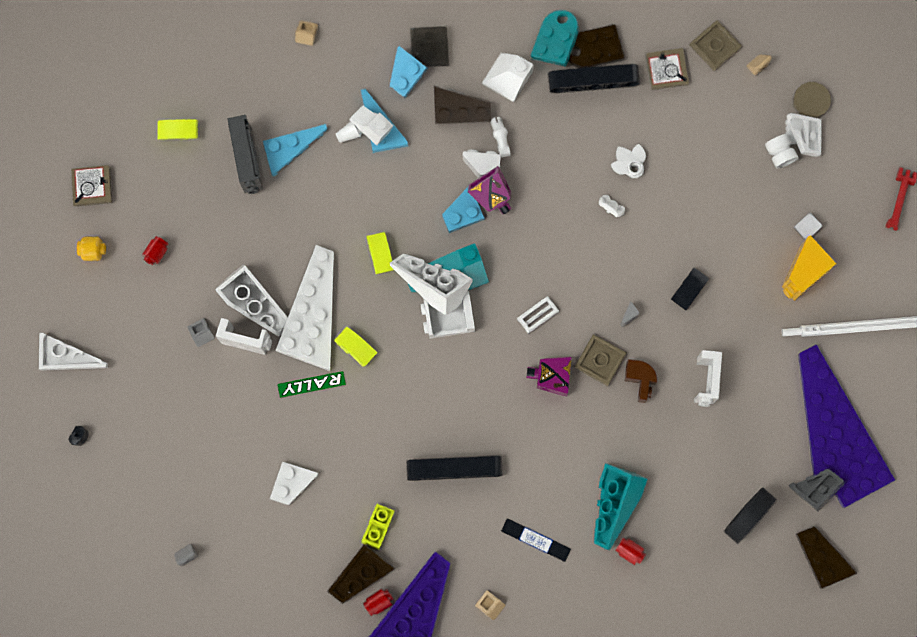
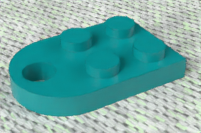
(556, 39)

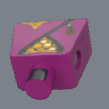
(491, 191)
(552, 375)

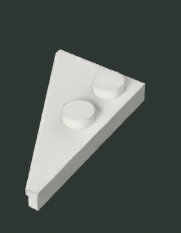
(60, 356)

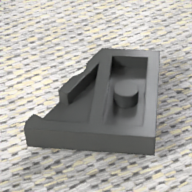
(818, 488)

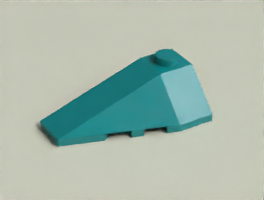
(466, 261)
(619, 497)

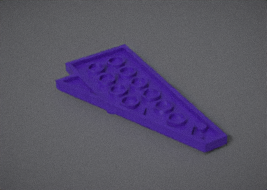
(837, 434)
(419, 604)

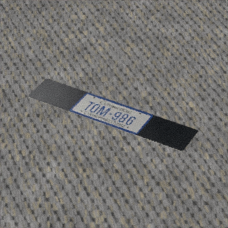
(536, 540)

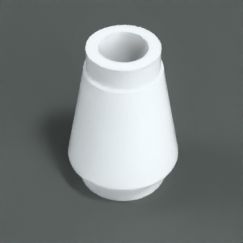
(348, 133)

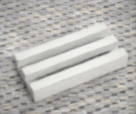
(525, 324)

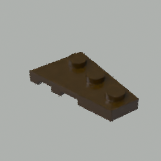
(823, 558)
(359, 574)

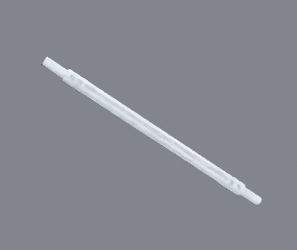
(852, 326)

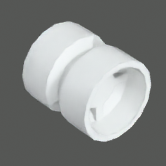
(781, 150)

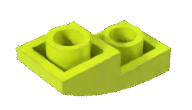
(178, 129)
(379, 252)
(355, 346)
(377, 526)

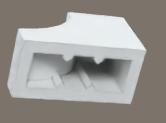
(373, 125)

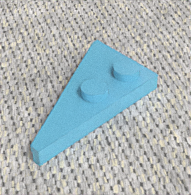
(394, 138)
(286, 147)

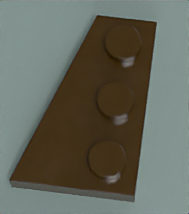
(459, 108)

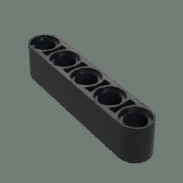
(593, 78)
(454, 468)

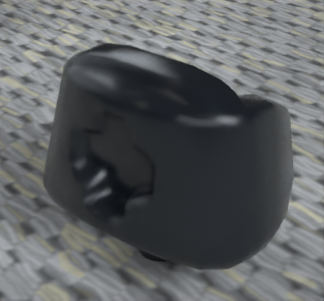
(78, 436)

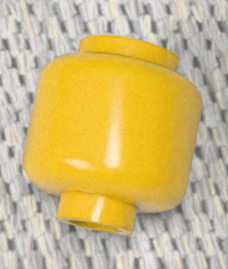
(91, 248)

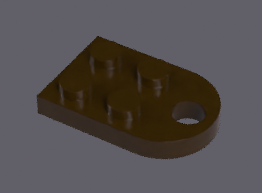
(597, 47)

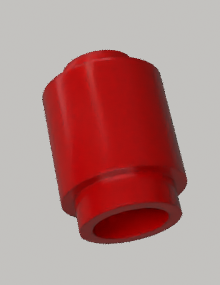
(155, 250)
(630, 551)
(378, 602)

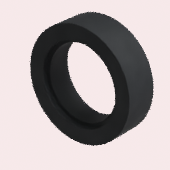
(750, 515)

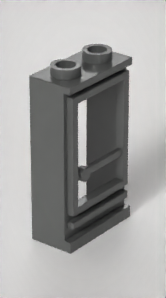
(245, 154)

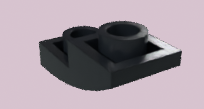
(689, 288)

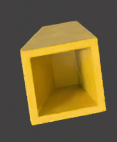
(807, 268)

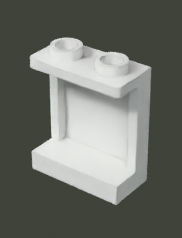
(456, 322)
(227, 337)
(713, 361)

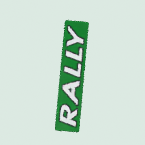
(311, 384)

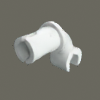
(500, 134)

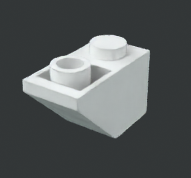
(481, 162)

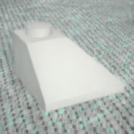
(508, 75)

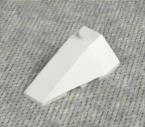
(436, 285)
(249, 298)

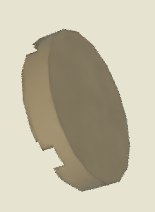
(812, 99)

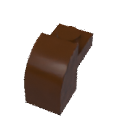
(641, 373)

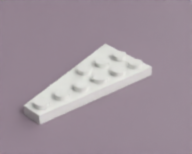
(310, 319)

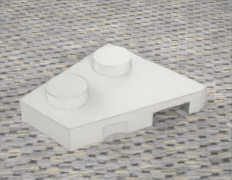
(806, 133)
(291, 482)

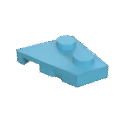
(406, 72)
(462, 212)

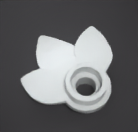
(628, 159)

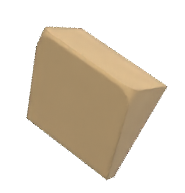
(306, 33)
(759, 63)
(490, 605)

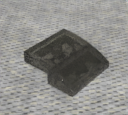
(430, 45)

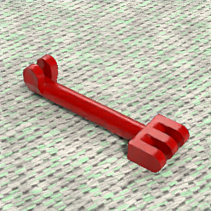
(905, 181)

